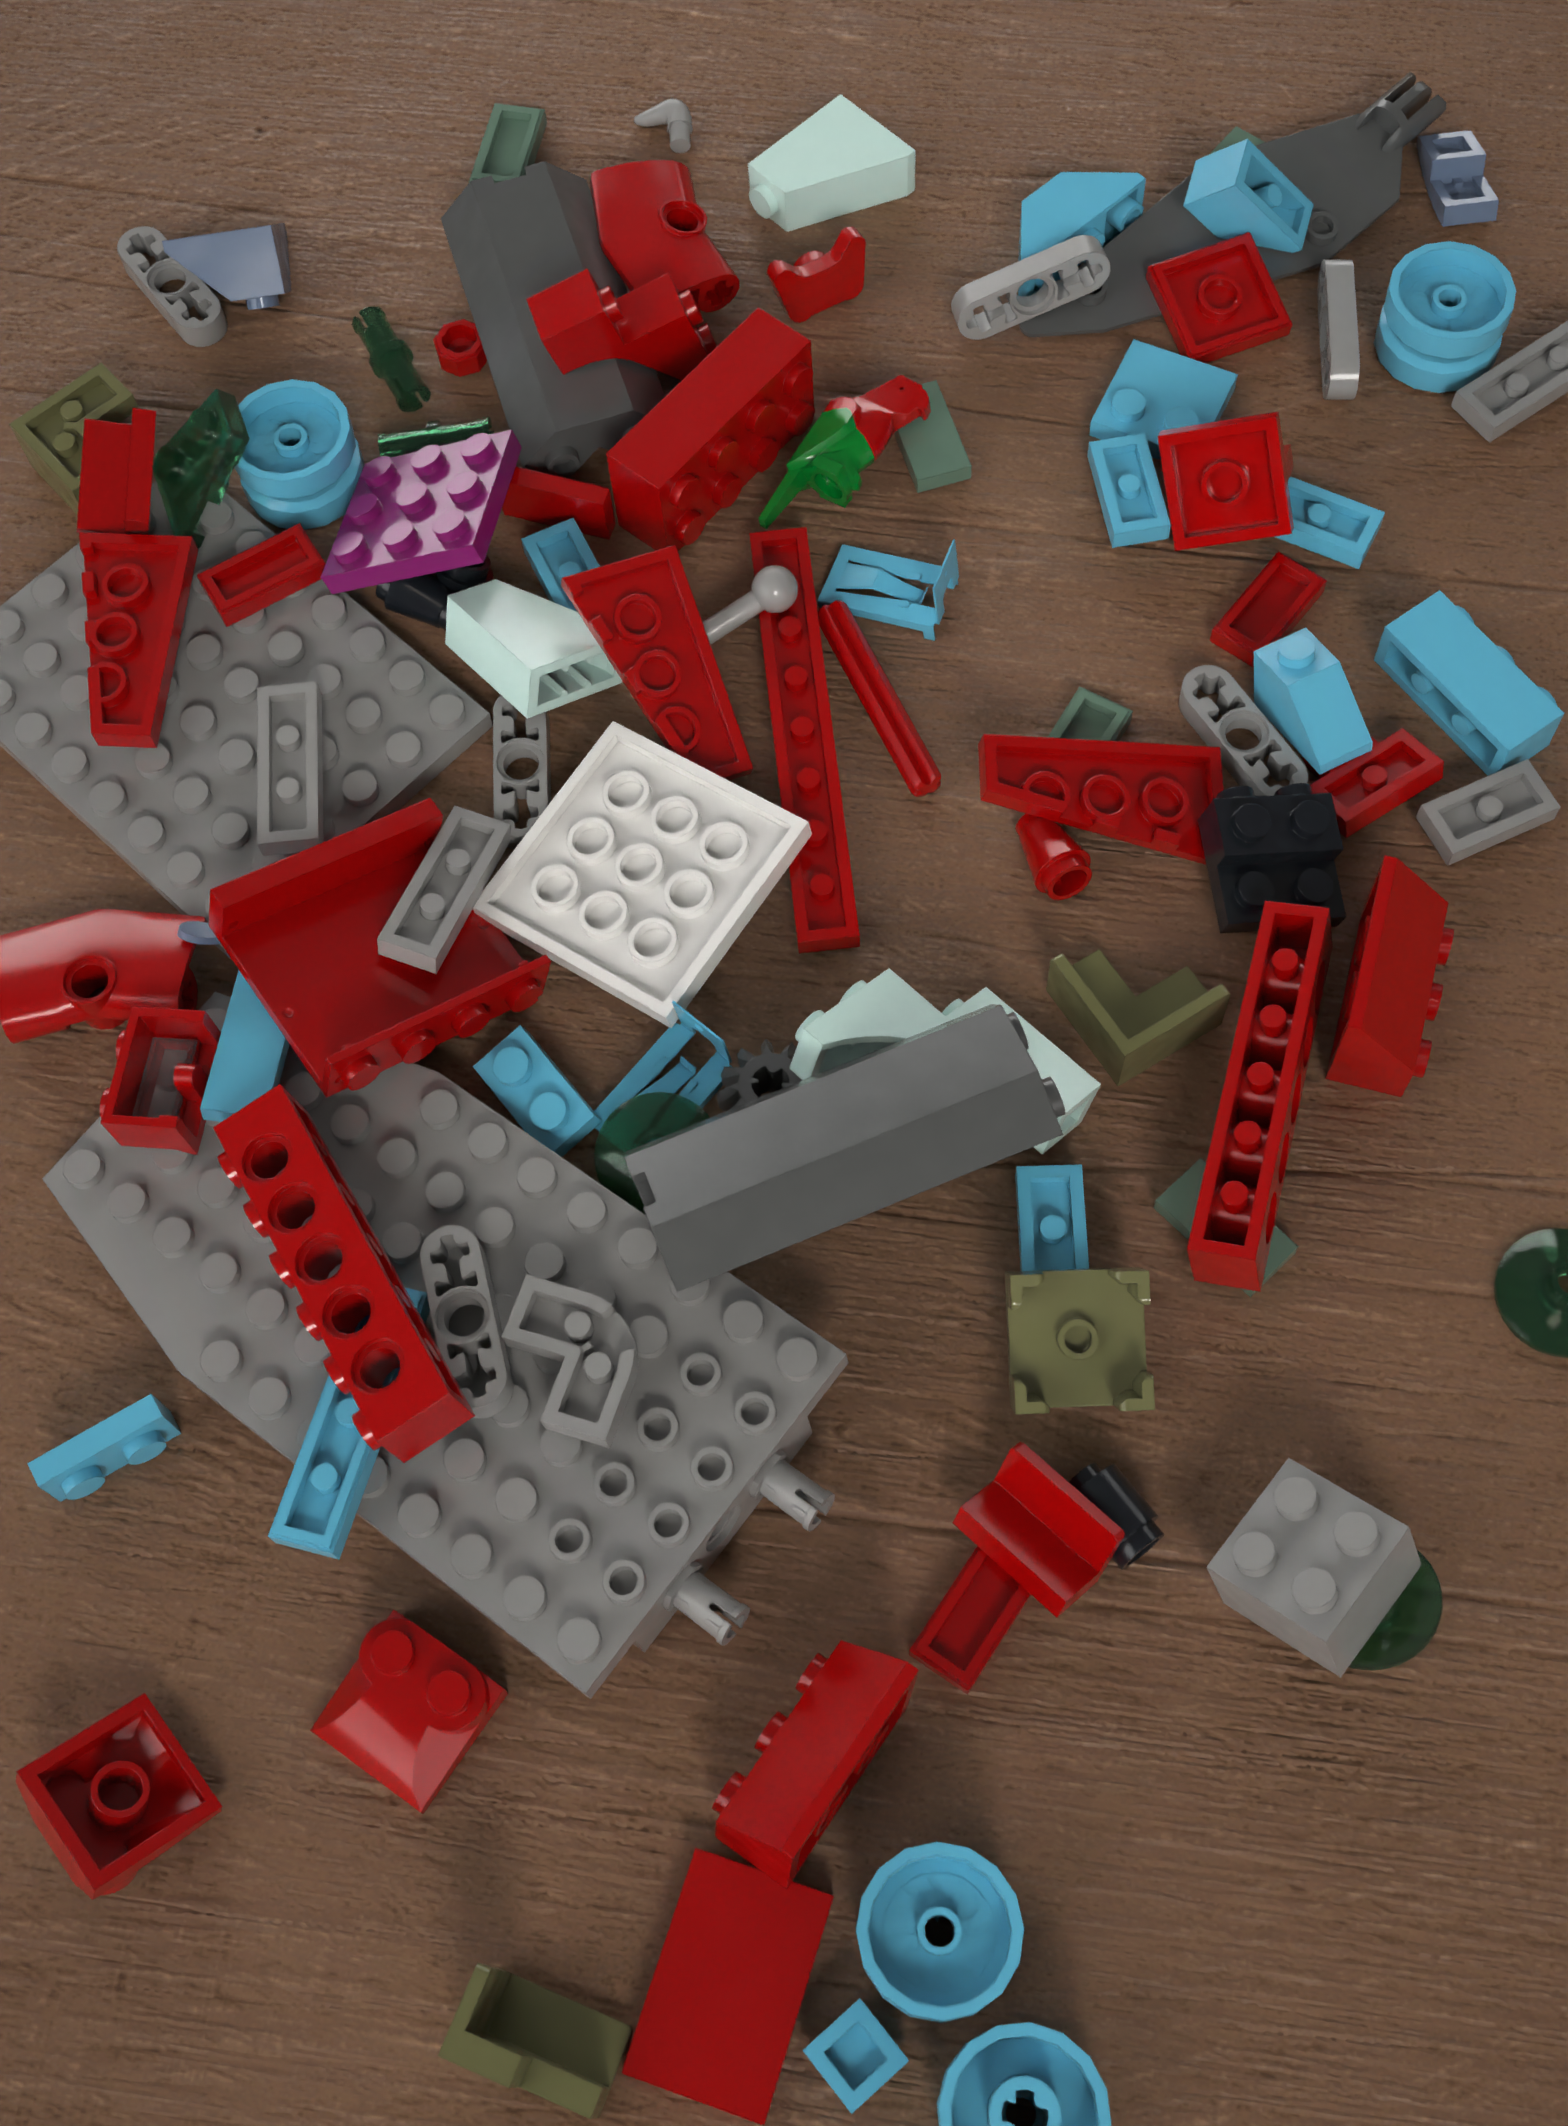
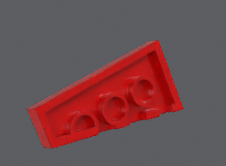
(1106, 787)

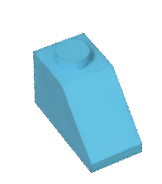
(1246, 193)
(1310, 700)

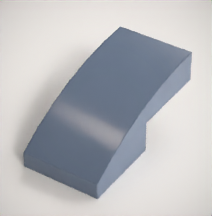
(1455, 179)

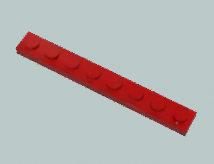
(806, 750)

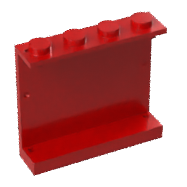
(311, 954)

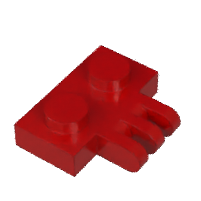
(1378, 780)

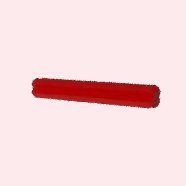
(879, 699)

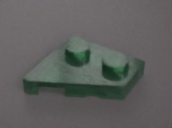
(199, 462)

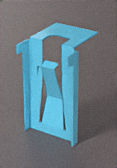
(875, 575)
(699, 1089)

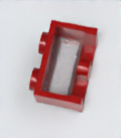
(160, 1079)

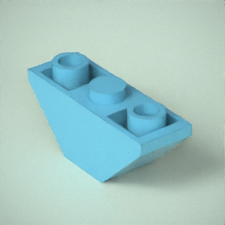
(1075, 206)

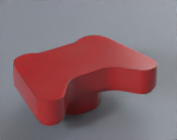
(820, 278)

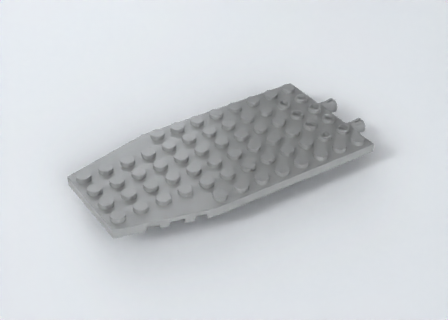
(528, 1525)

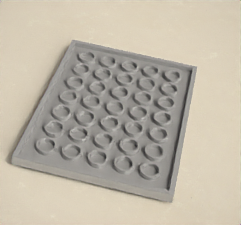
(191, 804)

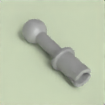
(771, 591)

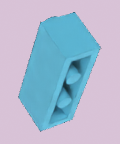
(1467, 684)

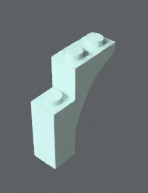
(891, 1011)

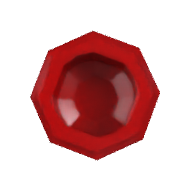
(459, 348)

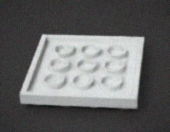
(642, 872)

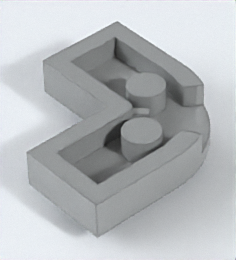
(594, 1351)

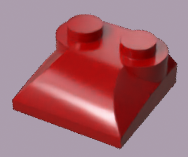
(408, 1710)
(116, 1797)

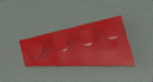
(133, 630)
(660, 649)

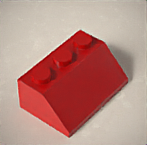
(1391, 983)
(813, 1758)

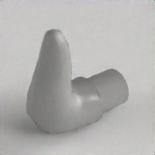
(678, 121)

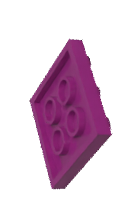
(422, 512)

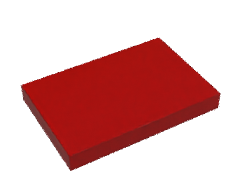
(728, 1986)

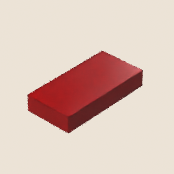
(555, 499)
(262, 575)
(1268, 608)
(970, 1622)

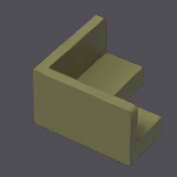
(54, 428)
(1132, 1030)
(536, 2041)

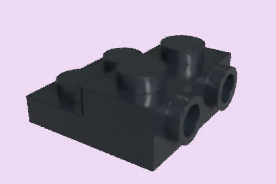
(1271, 852)

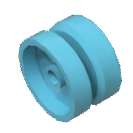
(1444, 316)
(298, 454)
(986, 1936)
(1027, 2064)

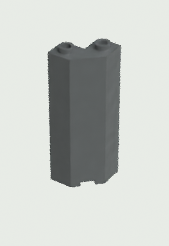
(509, 246)
(843, 1144)

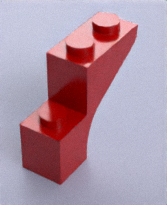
(643, 326)

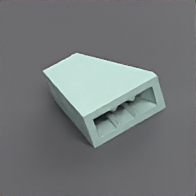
(830, 168)
(526, 647)

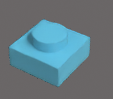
(855, 2055)

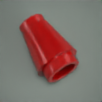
(1053, 857)

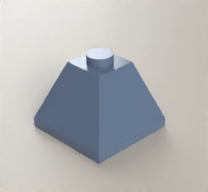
(239, 262)

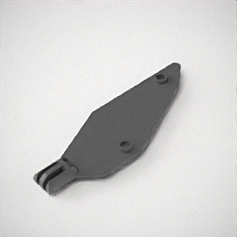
(1341, 167)

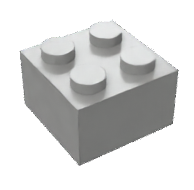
(1315, 1566)

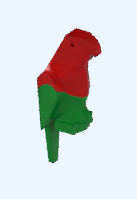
(846, 442)

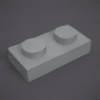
(1487, 812)

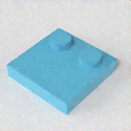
(1159, 393)

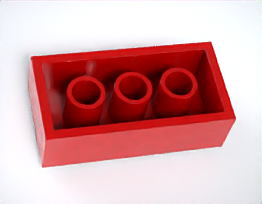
(713, 433)

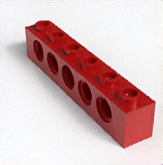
(1261, 1097)
(424, 1397)

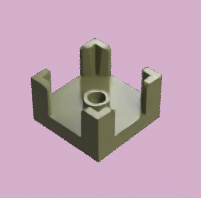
(1078, 1339)

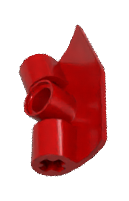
(656, 228)
(60, 963)

